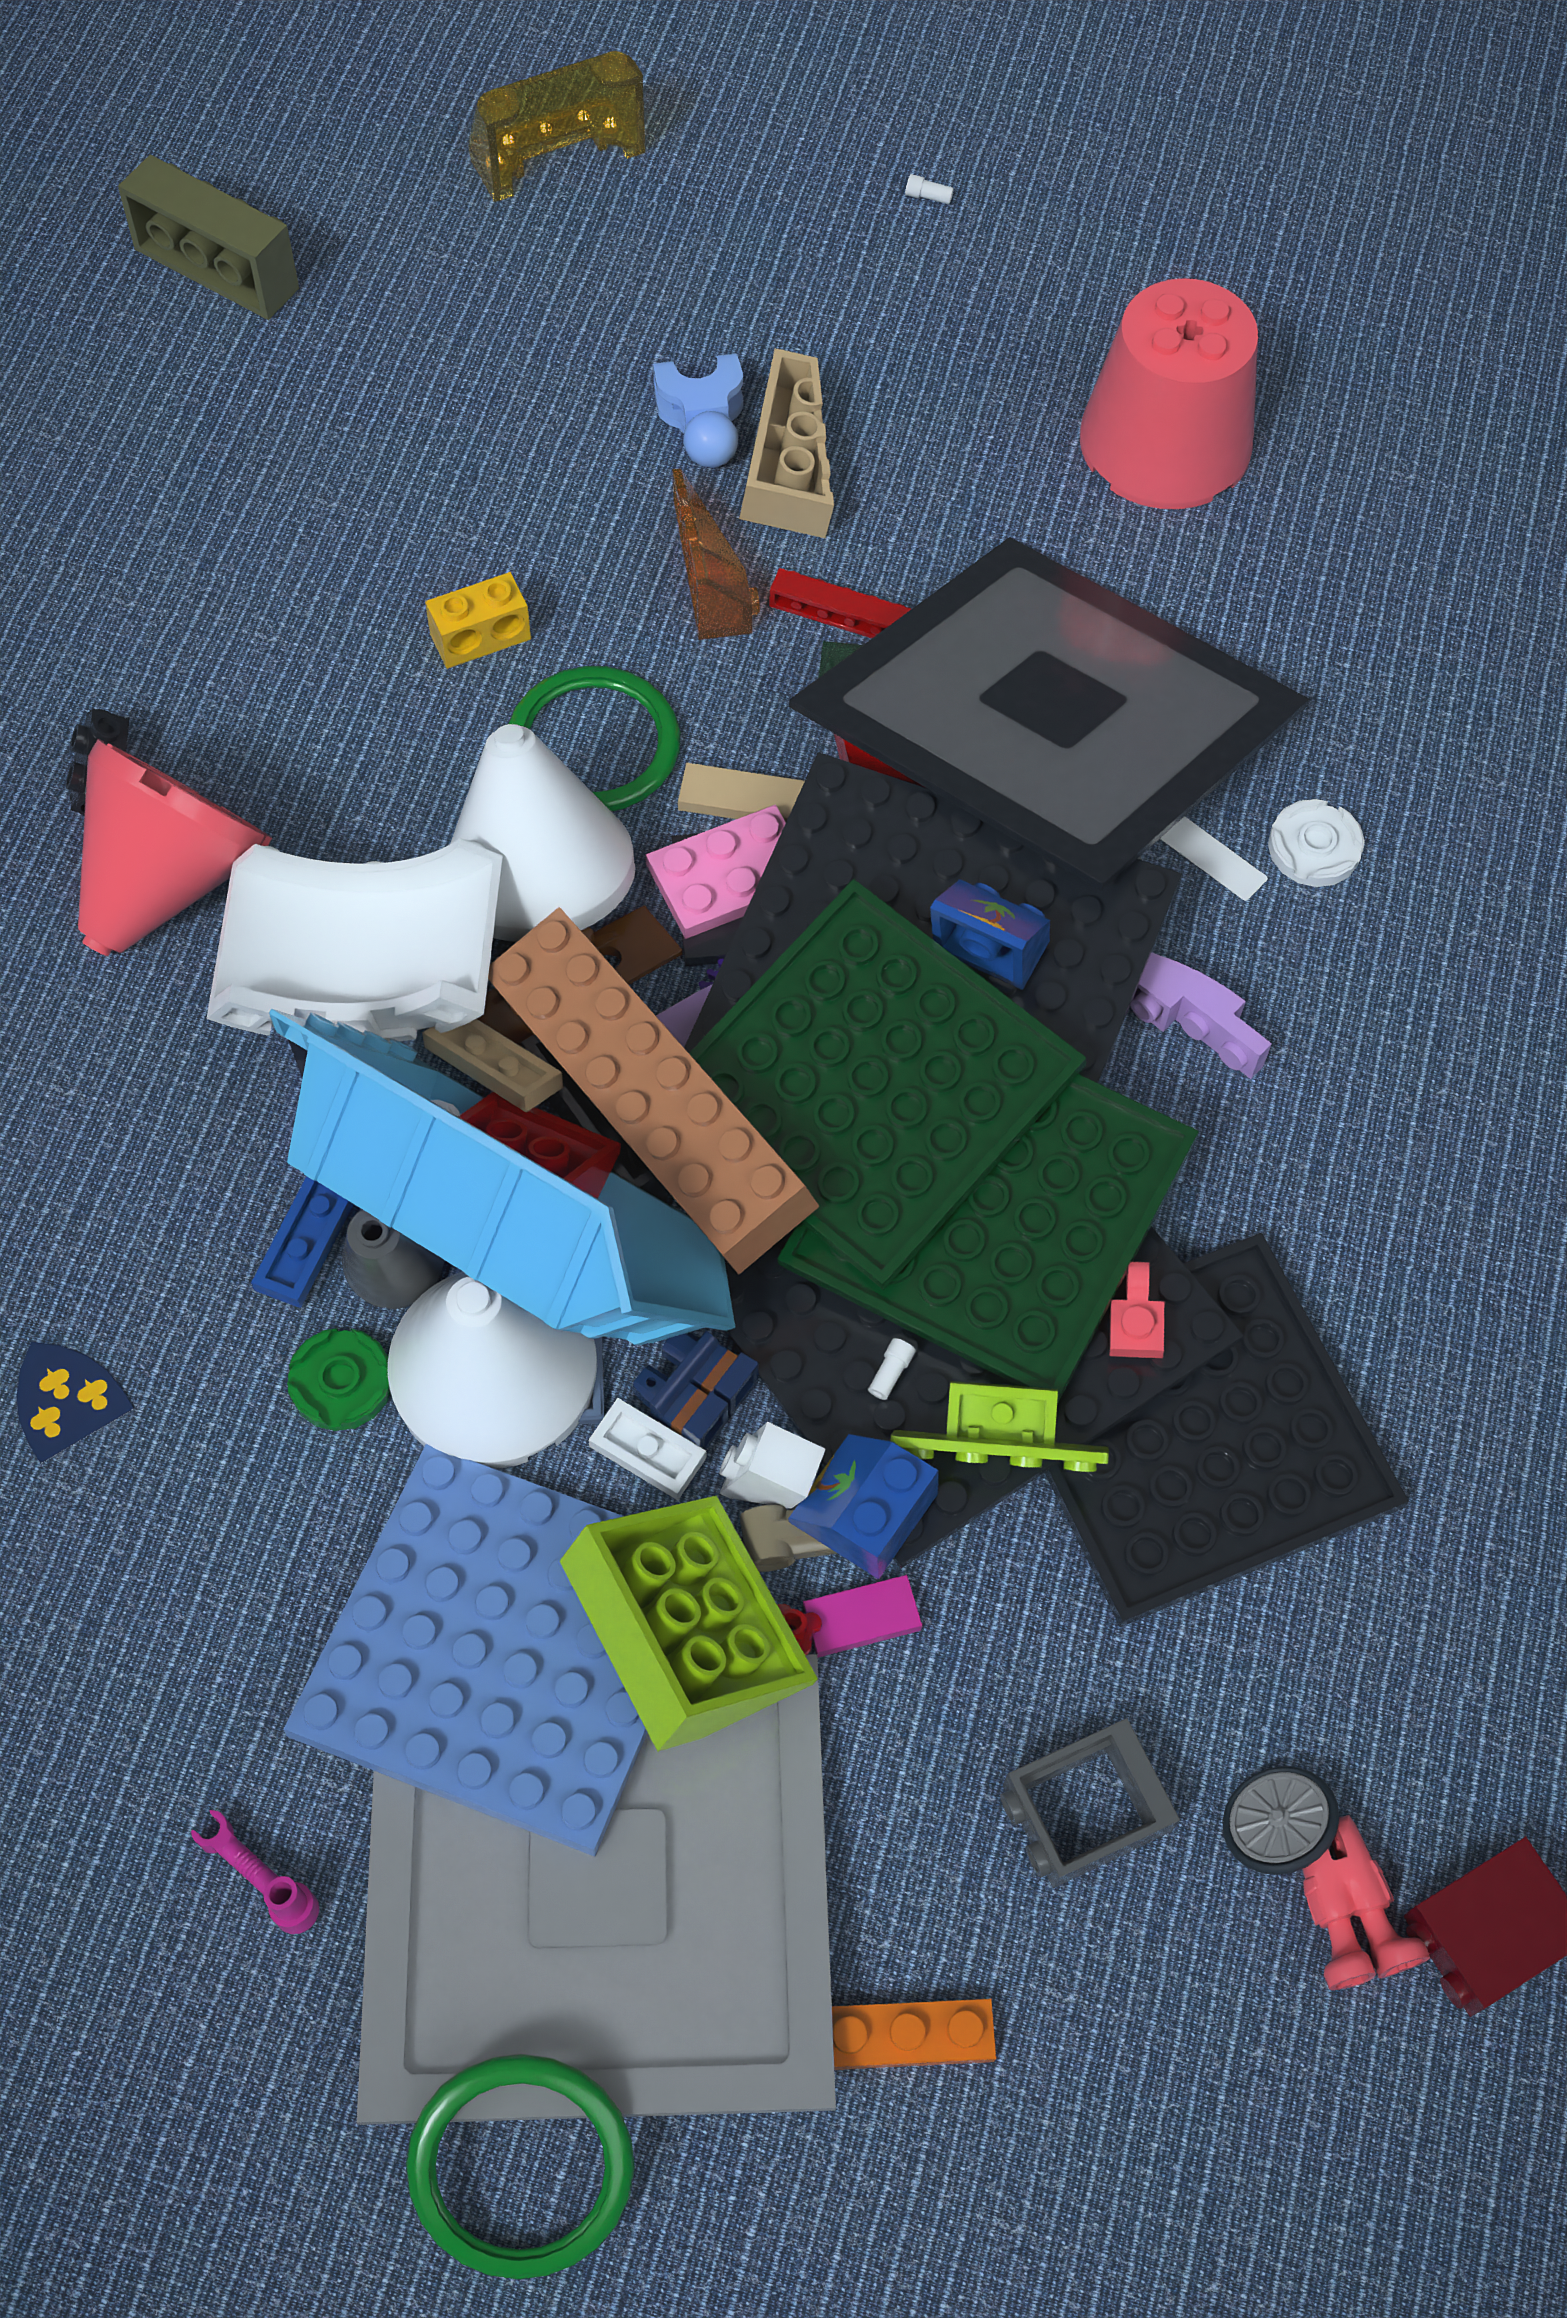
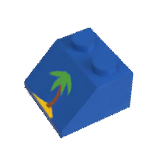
(990, 931)
(867, 1501)

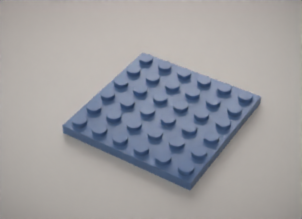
(476, 1660)

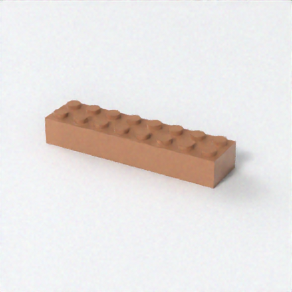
(651, 1091)

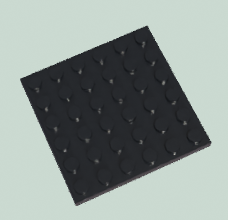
(1231, 1461)

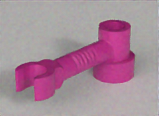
(291, 1916)

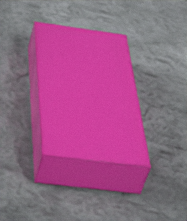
(864, 1615)

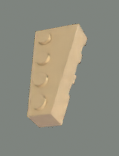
(789, 459)

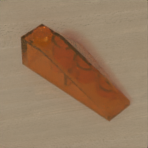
(714, 573)

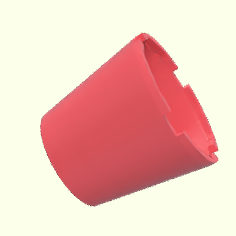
(1175, 397)

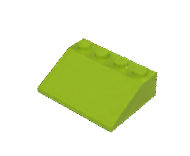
(685, 1619)

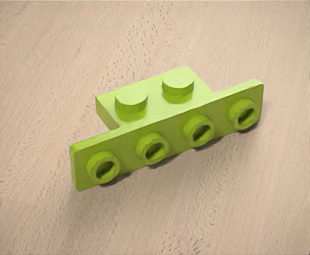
(1002, 1423)

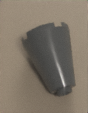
(386, 1264)

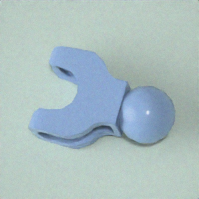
(702, 408)

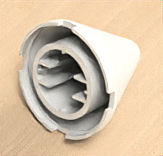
(552, 834)
(487, 1375)

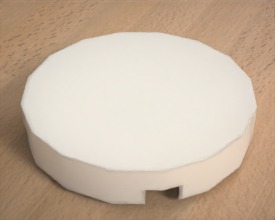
(1316, 843)

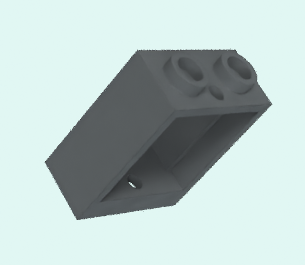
(1137, 1778)

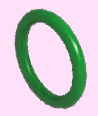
(623, 681)
(529, 2261)

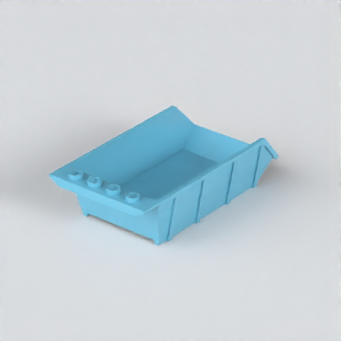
(571, 1259)

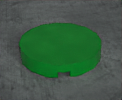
(339, 1379)

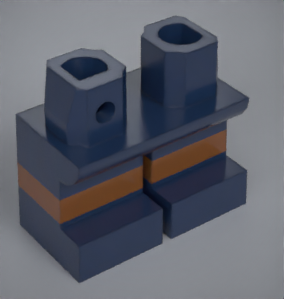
(702, 1388)

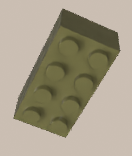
(209, 236)

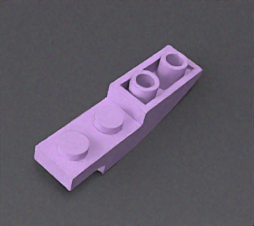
(1203, 1009)

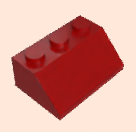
(548, 1140)

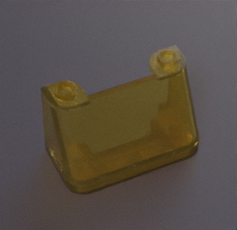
(553, 110)

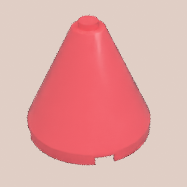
(148, 849)

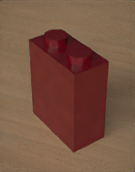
(1493, 1927)

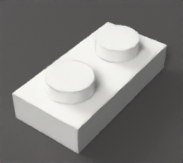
(647, 1448)

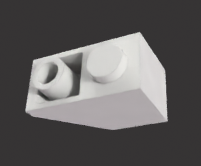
(771, 1467)

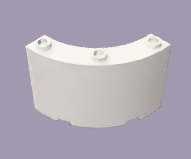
(358, 942)

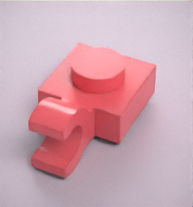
(1136, 1322)

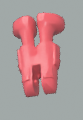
(1359, 1889)

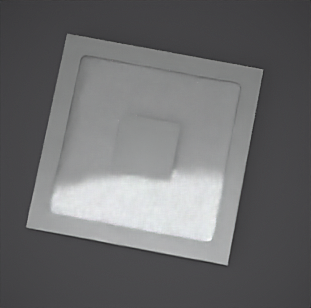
(662, 1968)

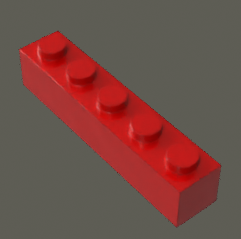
(832, 604)

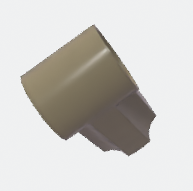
(774, 1541)

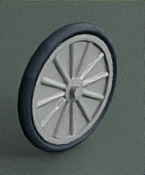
(1280, 1820)

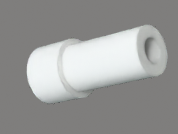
(919, 187)
(896, 1359)

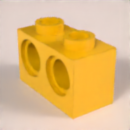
(478, 620)

